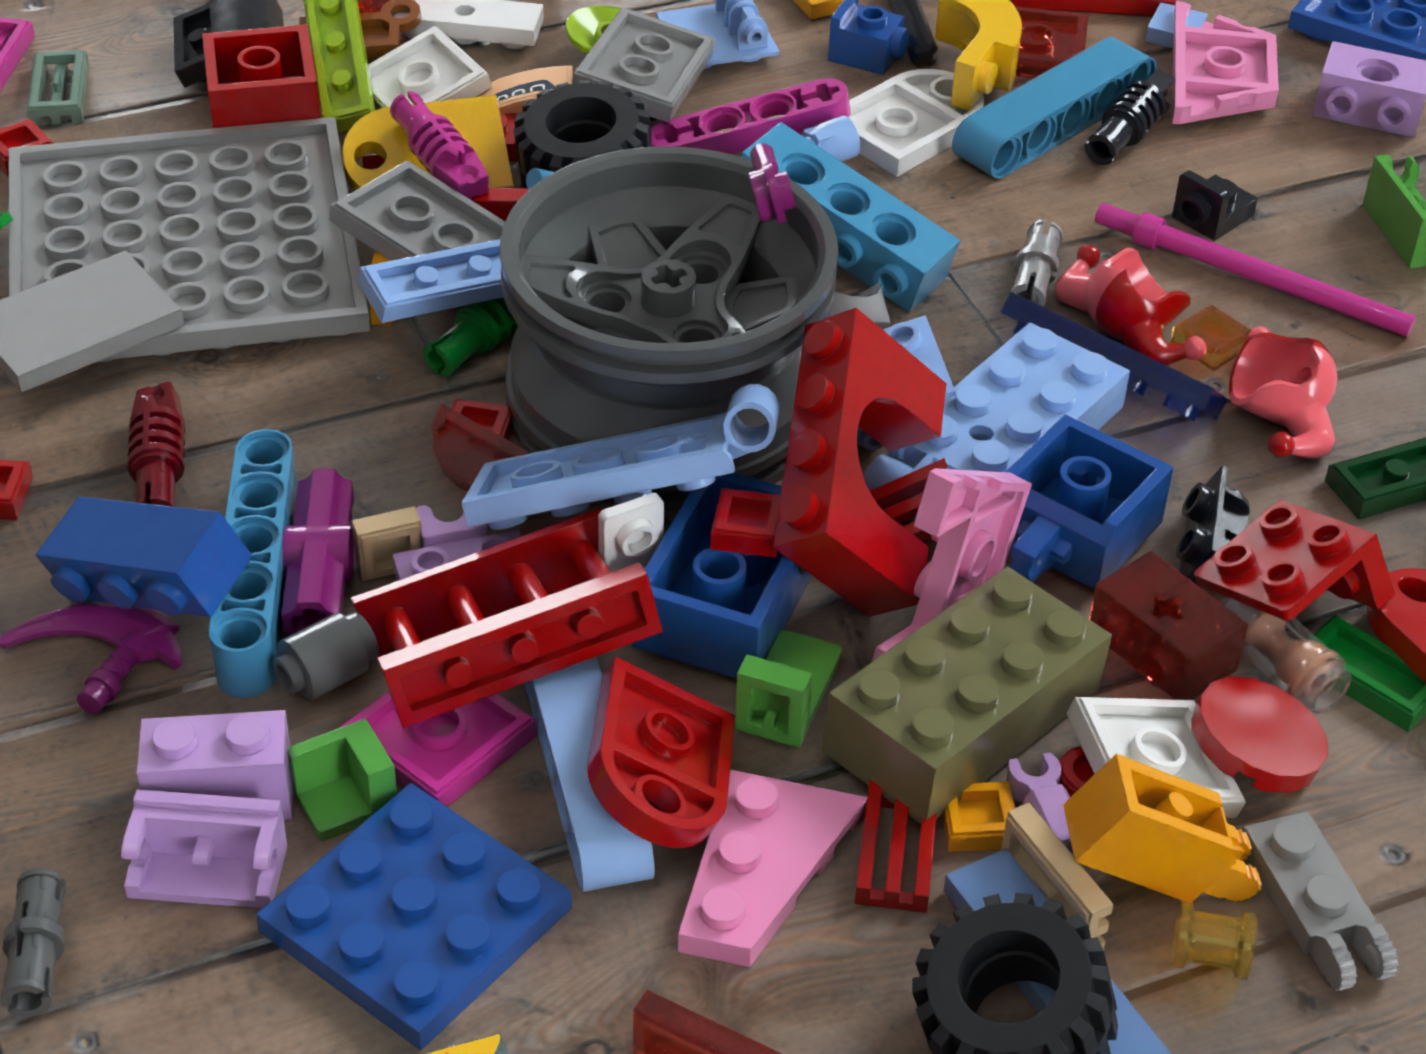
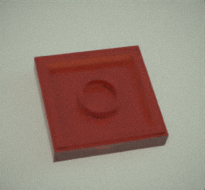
(1048, 39)

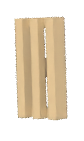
(1055, 869)

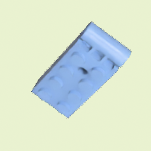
(1013, 404)

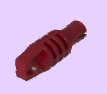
(156, 444)

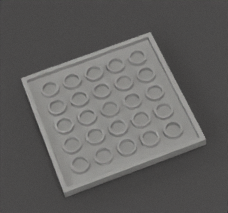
(213, 215)

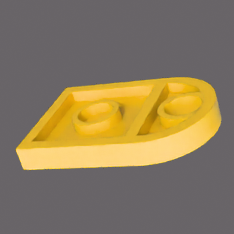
(380, 134)

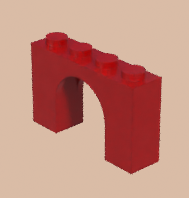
(826, 514)

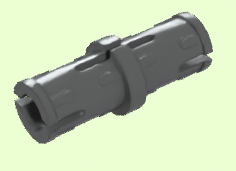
(33, 942)

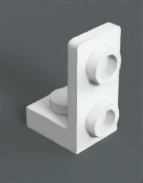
(631, 531)

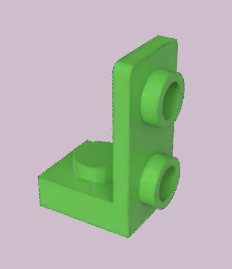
(784, 691)

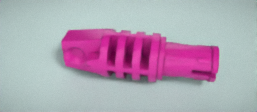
(440, 146)

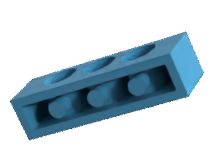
(874, 230)

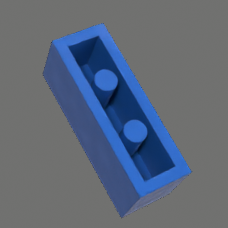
(144, 556)

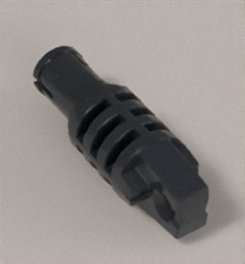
(1130, 117)

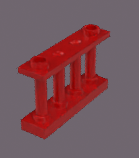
(512, 645)

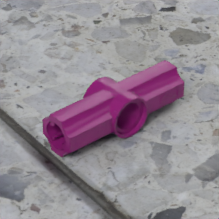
(318, 550)

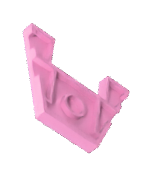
(974, 527)

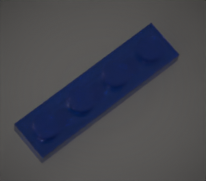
(1183, 393)

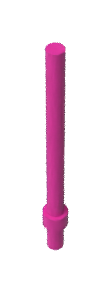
(1152, 231)

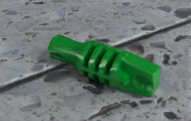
(476, 330)

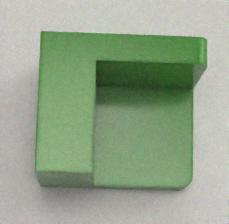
(341, 778)

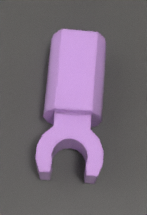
(1042, 793)

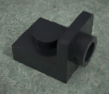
(1211, 204)

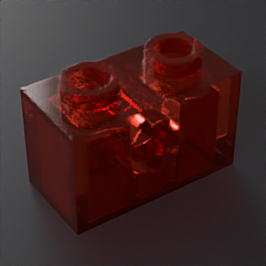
(1168, 627)

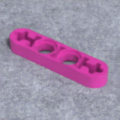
(800, 105)

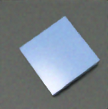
(1161, 27)

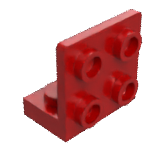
(1295, 557)

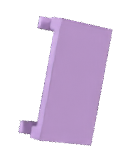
(204, 848)

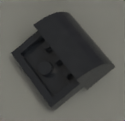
(216, 17)

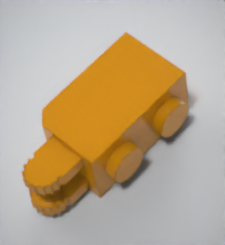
(1159, 833)

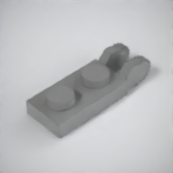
(1319, 900)

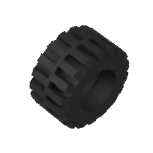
(578, 124)
(1008, 946)

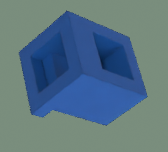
(866, 37)

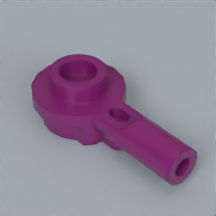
(770, 188)

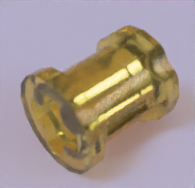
(1214, 940)

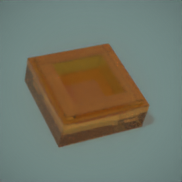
(1219, 331)

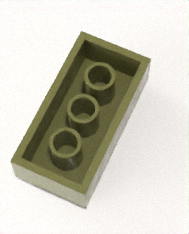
(964, 693)

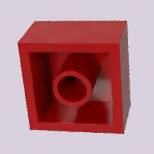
(260, 76)

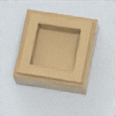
(382, 536)

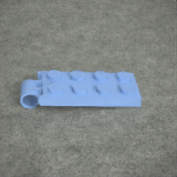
(620, 465)

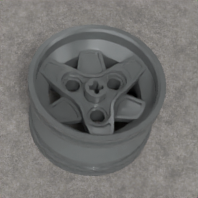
(657, 298)

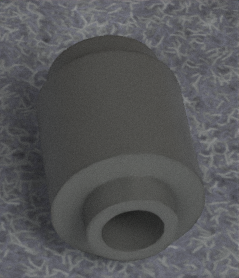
(325, 655)

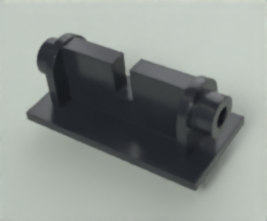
(1212, 521)

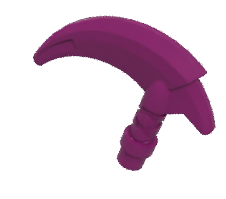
(136, 633)

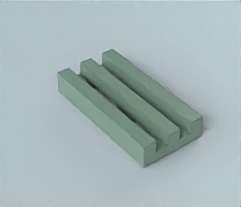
(57, 106)

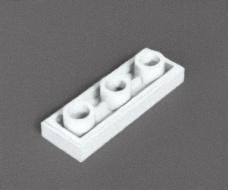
(471, 21)

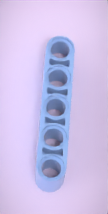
(599, 846)

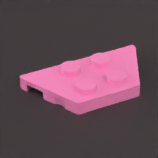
(1221, 68)

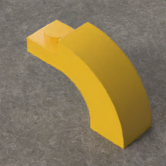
(990, 46)

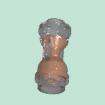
(1300, 666)

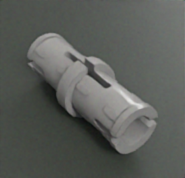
(1037, 262)

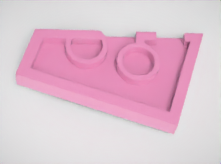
(761, 862)

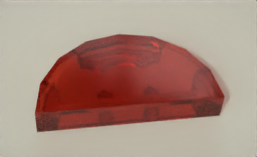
(465, 446)

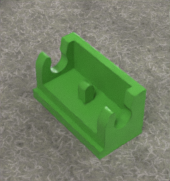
(1398, 208)

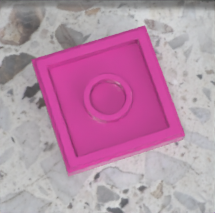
(453, 748)

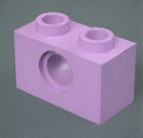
(1372, 89)

